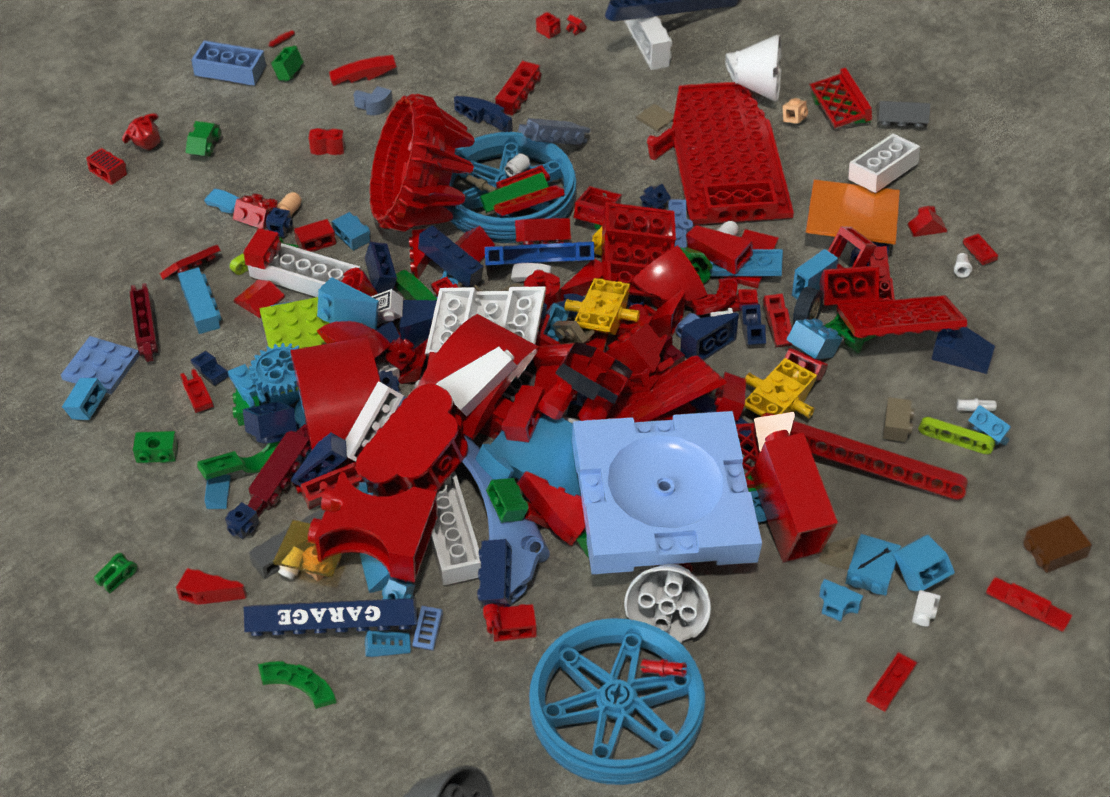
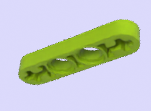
(984, 444)

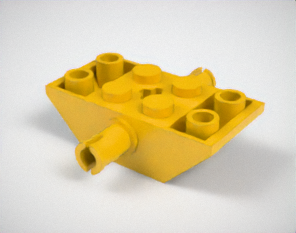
(603, 307)
(781, 390)

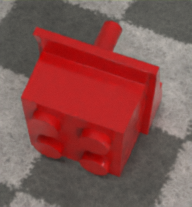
(638, 349)

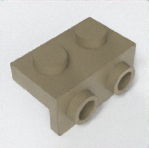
(571, 332)

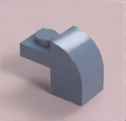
(374, 103)

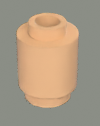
(290, 202)

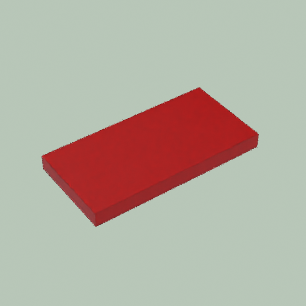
(759, 241)

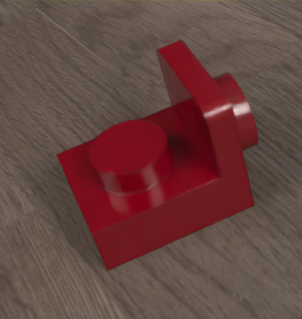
(670, 350)

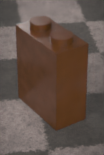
(1057, 543)

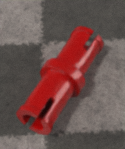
(664, 667)

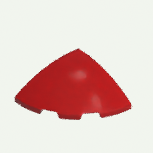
(669, 276)
(351, 330)

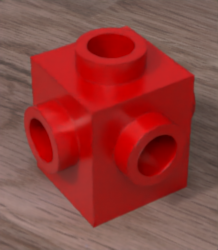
(400, 353)

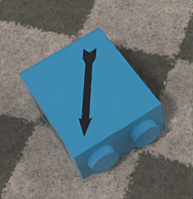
(872, 565)

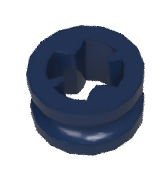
(635, 299)

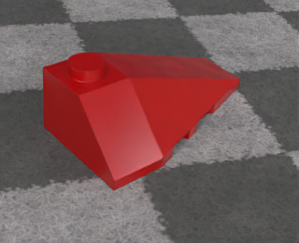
(560, 509)

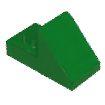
(854, 342)

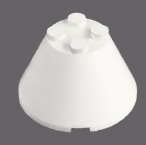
(759, 67)
(669, 600)

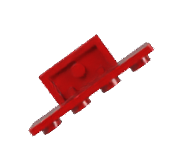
(1029, 603)

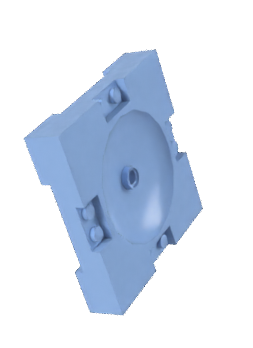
(664, 492)

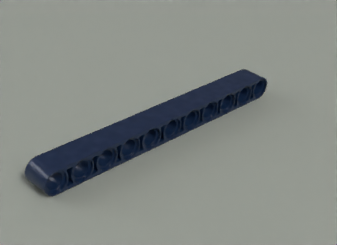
(634, 9)

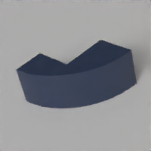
(753, 329)

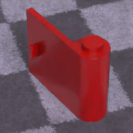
(547, 362)

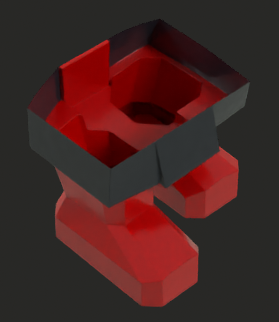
(591, 374)

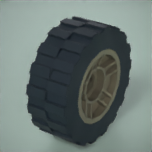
(808, 304)

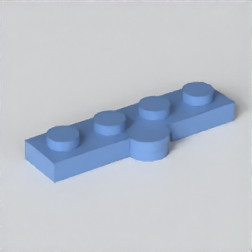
(682, 224)

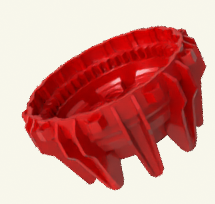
(416, 165)

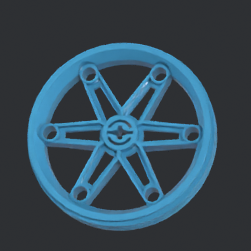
(503, 144)
(627, 633)

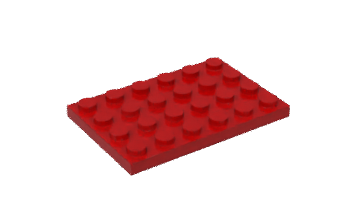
(901, 316)

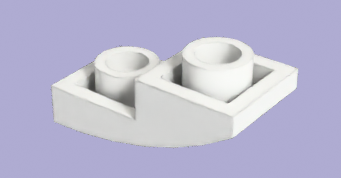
(523, 270)

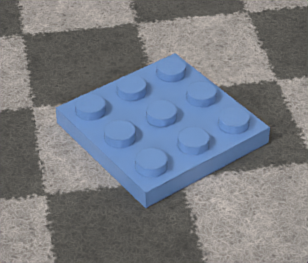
(103, 361)

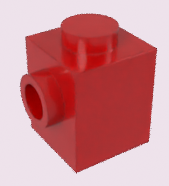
(548, 25)

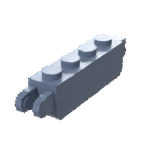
(554, 131)

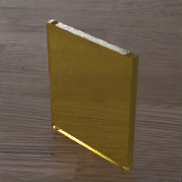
(301, 555)

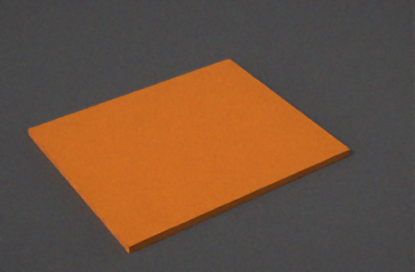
(853, 206)

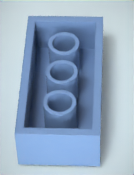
(229, 62)

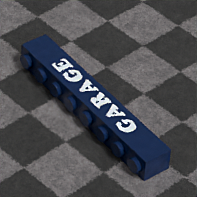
(330, 615)

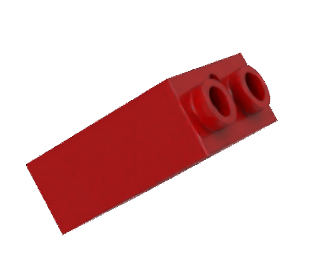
(591, 204)
(850, 234)

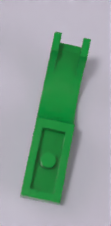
(231, 462)

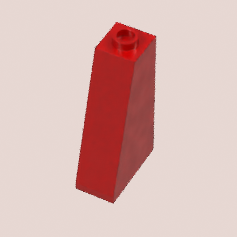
(720, 248)

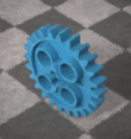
(274, 370)

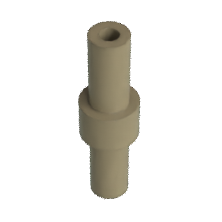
(480, 183)

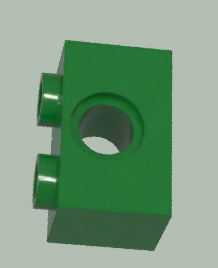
(155, 446)

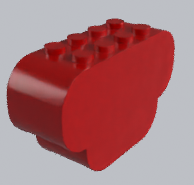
(416, 445)

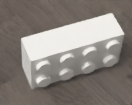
(884, 162)

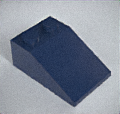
(708, 335)
(963, 349)

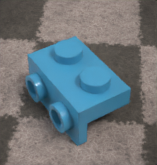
(990, 424)

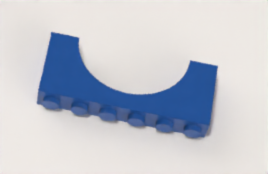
(539, 253)

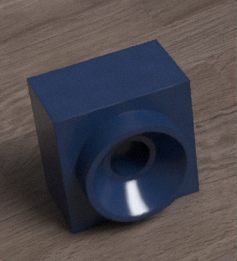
(269, 421)

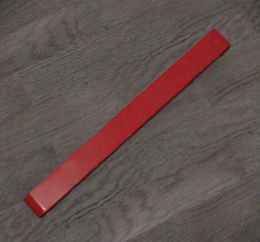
(890, 462)

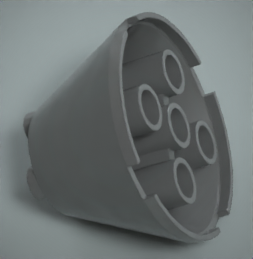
(457, 782)

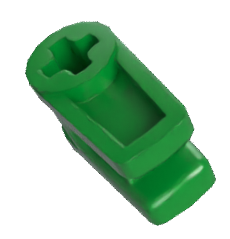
(115, 572)

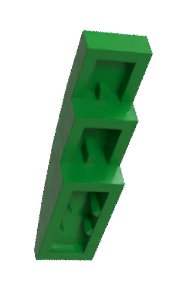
(412, 288)

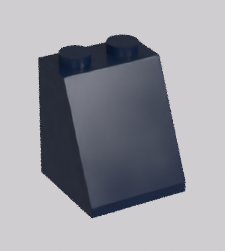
(417, 320)

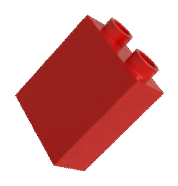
(793, 496)

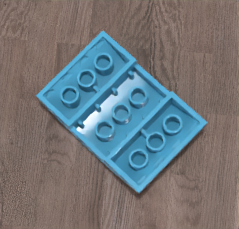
(545, 455)

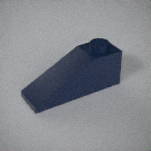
(322, 459)

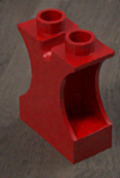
(386, 527)

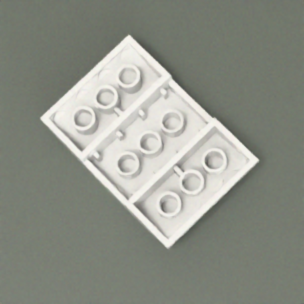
(514, 310)

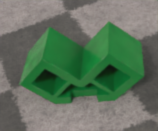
(200, 140)

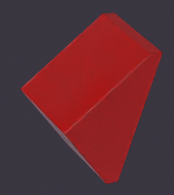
(926, 224)

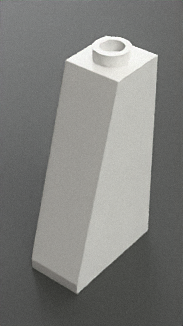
(478, 379)

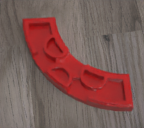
(725, 295)

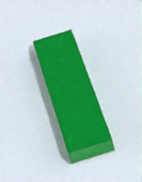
(513, 191)

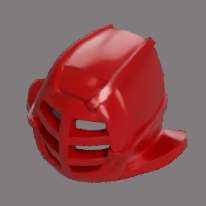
(143, 132)

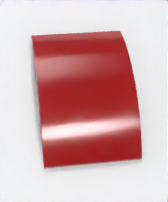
(634, 240)
(469, 343)
(334, 385)

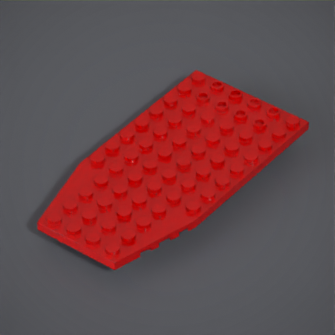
(727, 156)

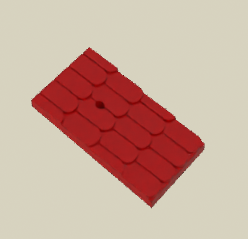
(672, 389)

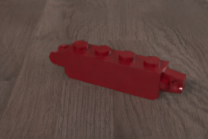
(143, 322)
(279, 469)

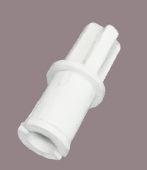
(971, 405)

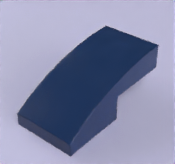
(209, 368)

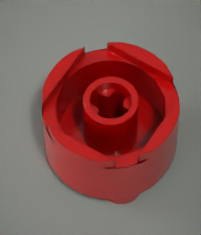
(544, 279)

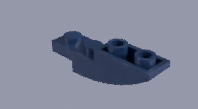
(480, 110)

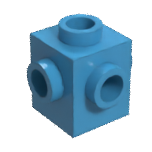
(398, 589)

